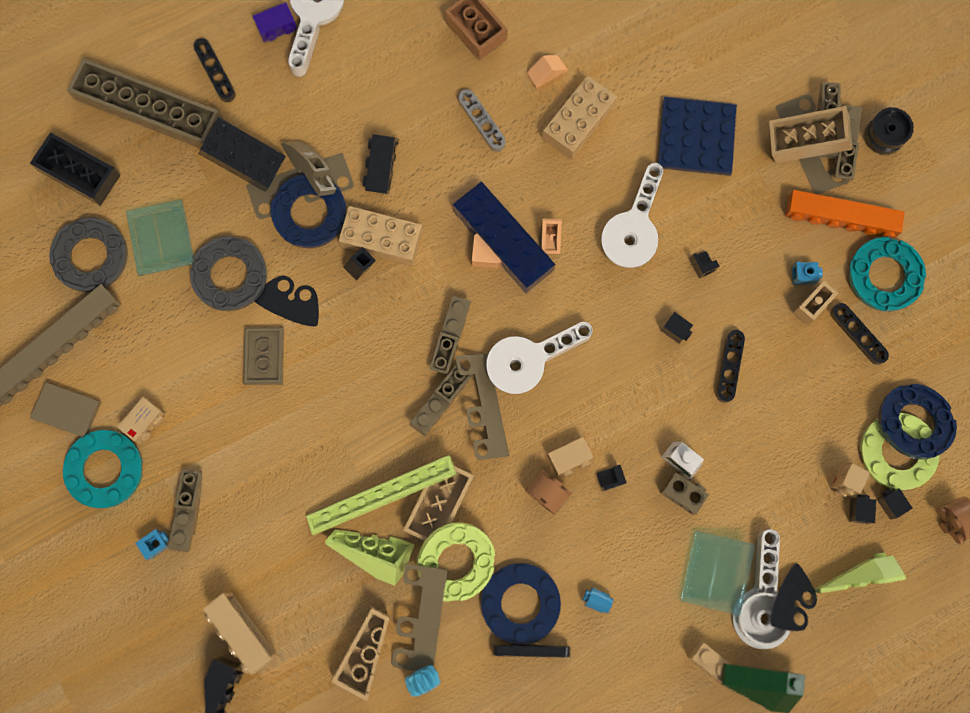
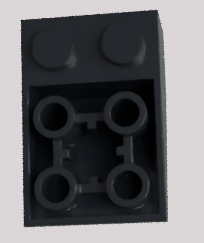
(220, 683)

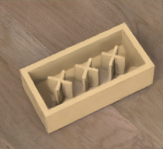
(579, 117)
(810, 134)
(381, 235)
(438, 505)
(240, 633)

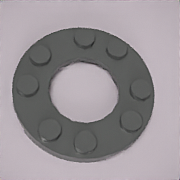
(66, 240)
(228, 247)

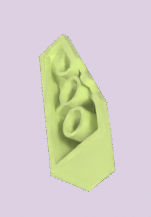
(379, 557)
(874, 571)

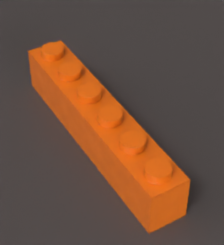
(844, 214)

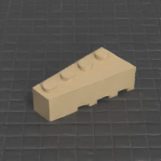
(361, 658)

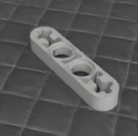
(480, 121)

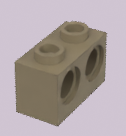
(683, 497)

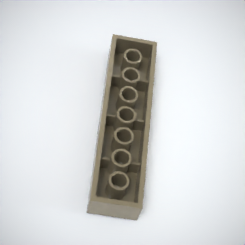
(142, 103)

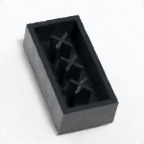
(241, 154)
(75, 169)

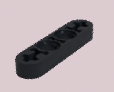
(214, 70)
(861, 331)
(731, 366)
(530, 651)

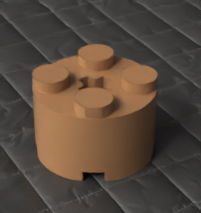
(548, 491)
(956, 519)

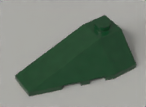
(767, 687)

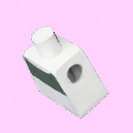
(683, 459)

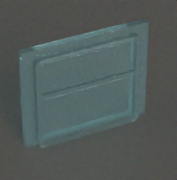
(160, 237)
(718, 573)

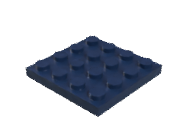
(697, 136)

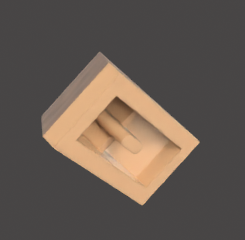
(546, 69)
(551, 235)
(483, 255)

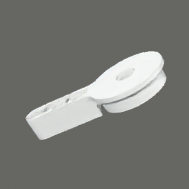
(311, 15)
(634, 225)
(530, 356)
(761, 599)

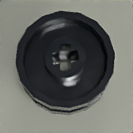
(889, 131)

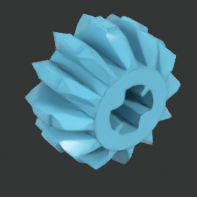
(422, 681)

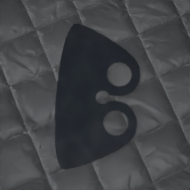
(294, 310)
(792, 590)

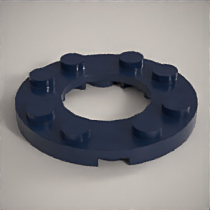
(298, 236)
(891, 427)
(549, 600)

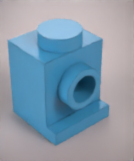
(800, 274)
(147, 547)

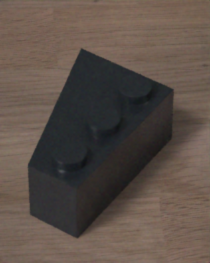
(380, 163)

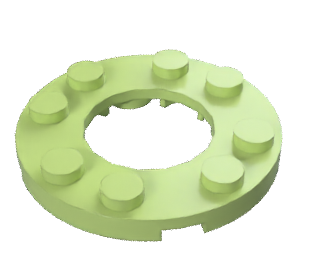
(880, 471)
(483, 558)

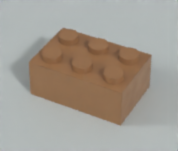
(476, 26)

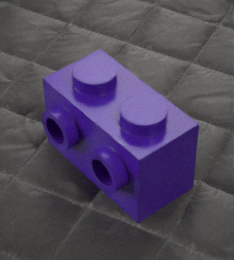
(275, 22)

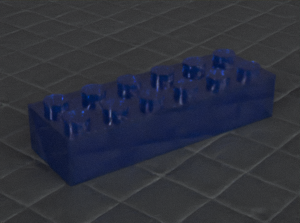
(505, 236)

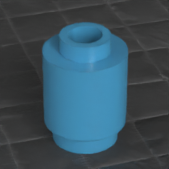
(597, 600)

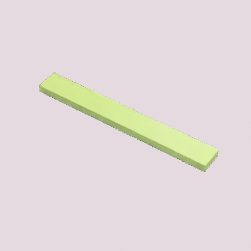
(381, 495)

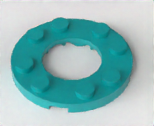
(905, 255)
(125, 485)

